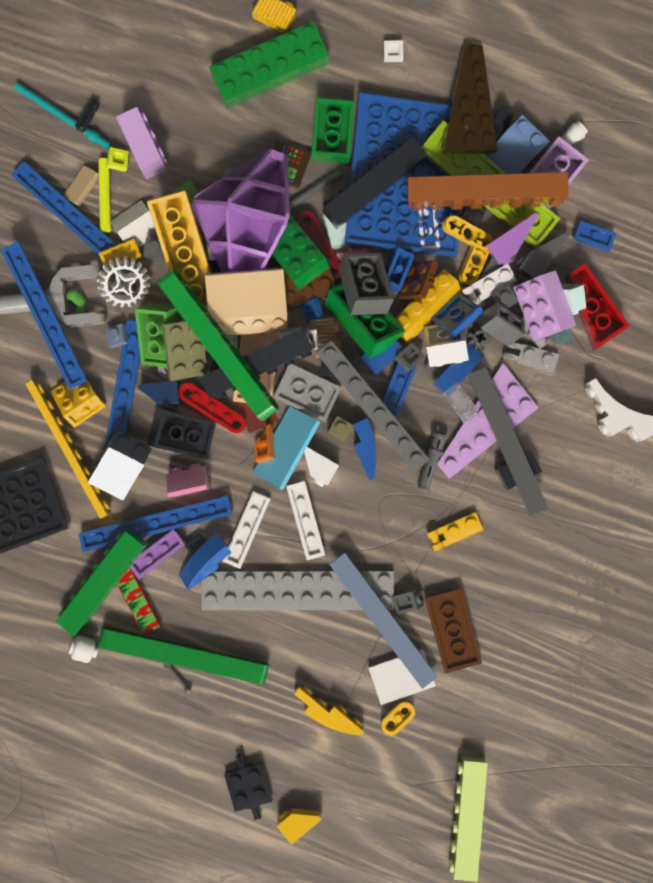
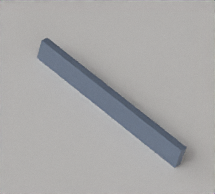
(383, 620)

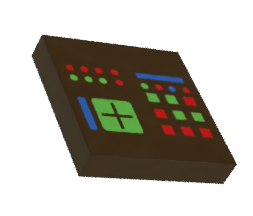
(297, 161)

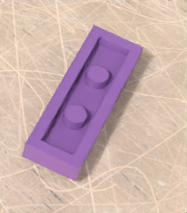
(157, 553)

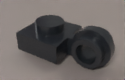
(501, 120)

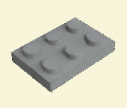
(307, 392)

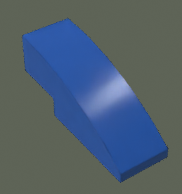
(458, 371)
(366, 447)
(204, 561)

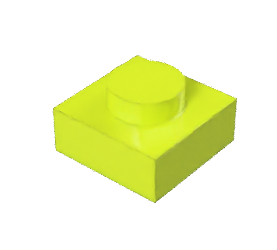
(117, 159)

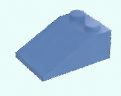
(518, 147)

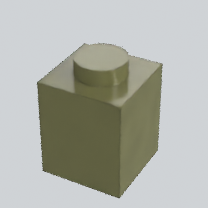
(340, 429)

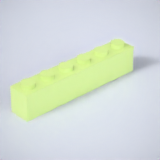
(469, 818)

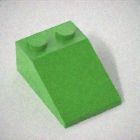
(150, 331)

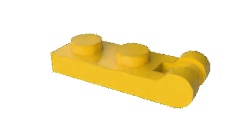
(455, 531)

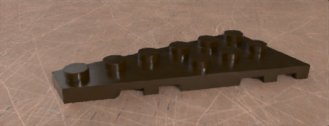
(470, 114)

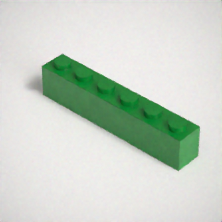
(102, 582)

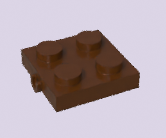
(417, 280)

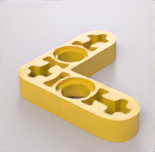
(476, 247)

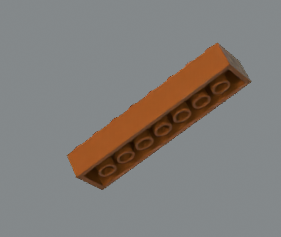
(487, 190)

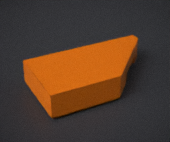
(265, 446)

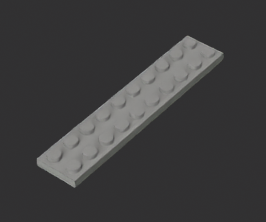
(288, 590)

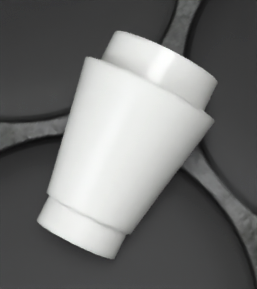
(574, 133)

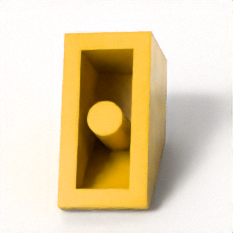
(297, 822)

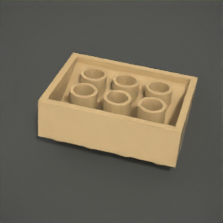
(248, 301)

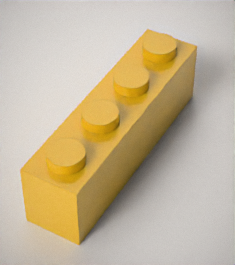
(421, 311)

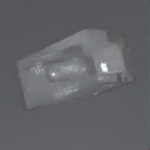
(460, 403)

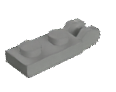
(533, 357)

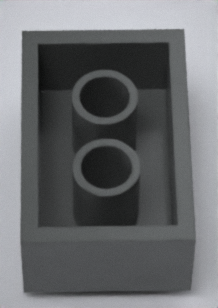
(365, 283)

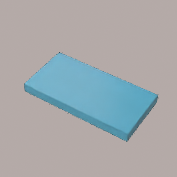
(289, 445)

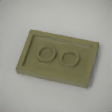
(183, 351)

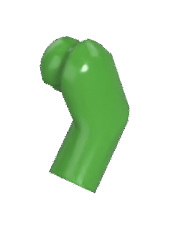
(78, 299)

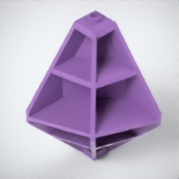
(245, 212)

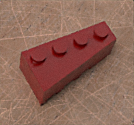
(601, 316)

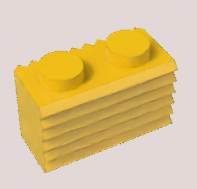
(275, 14)

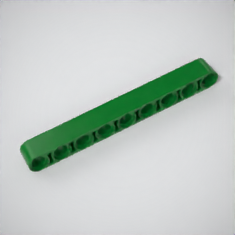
(218, 344)
(183, 655)

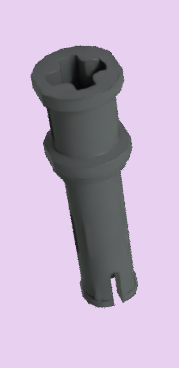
(434, 452)

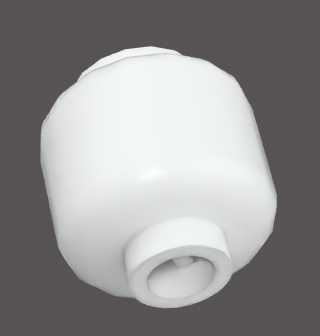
(83, 648)

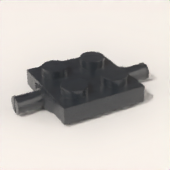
(248, 786)

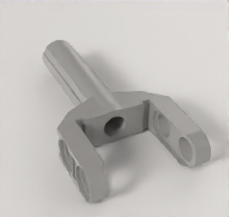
(57, 297)

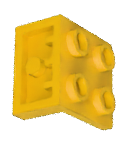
(77, 403)

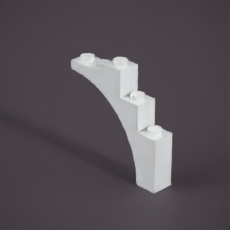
(618, 416)

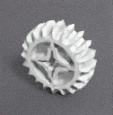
(111, 291)

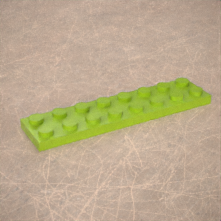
(478, 164)

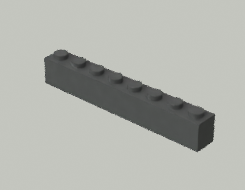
(372, 404)

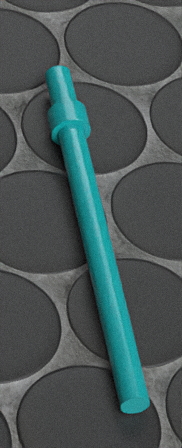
(92, 135)

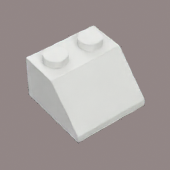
(444, 347)

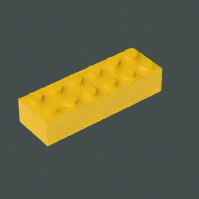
(181, 239)

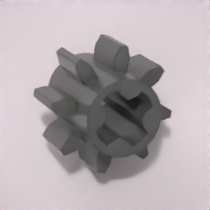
(484, 337)

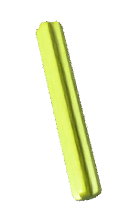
(104, 196)

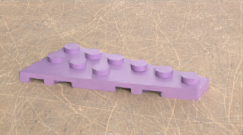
(476, 434)

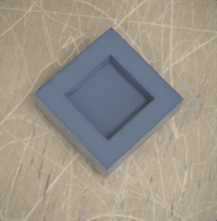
(116, 335)

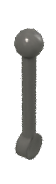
(187, 689)

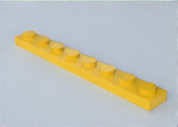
(64, 441)

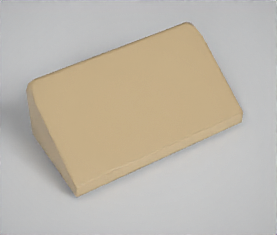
(81, 186)

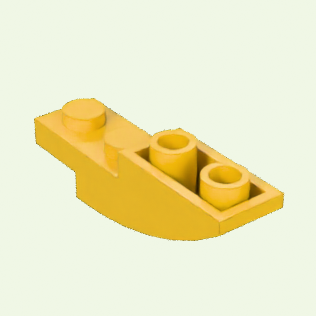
(334, 717)

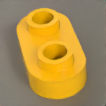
(399, 719)

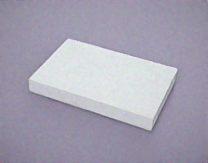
(394, 680)

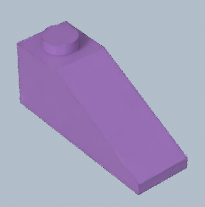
(509, 243)

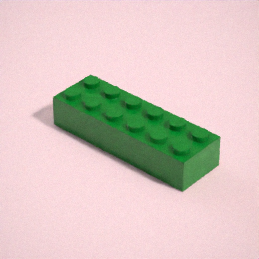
(269, 65)

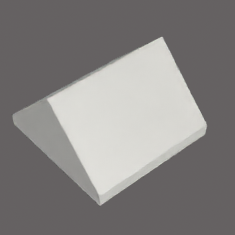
(135, 224)

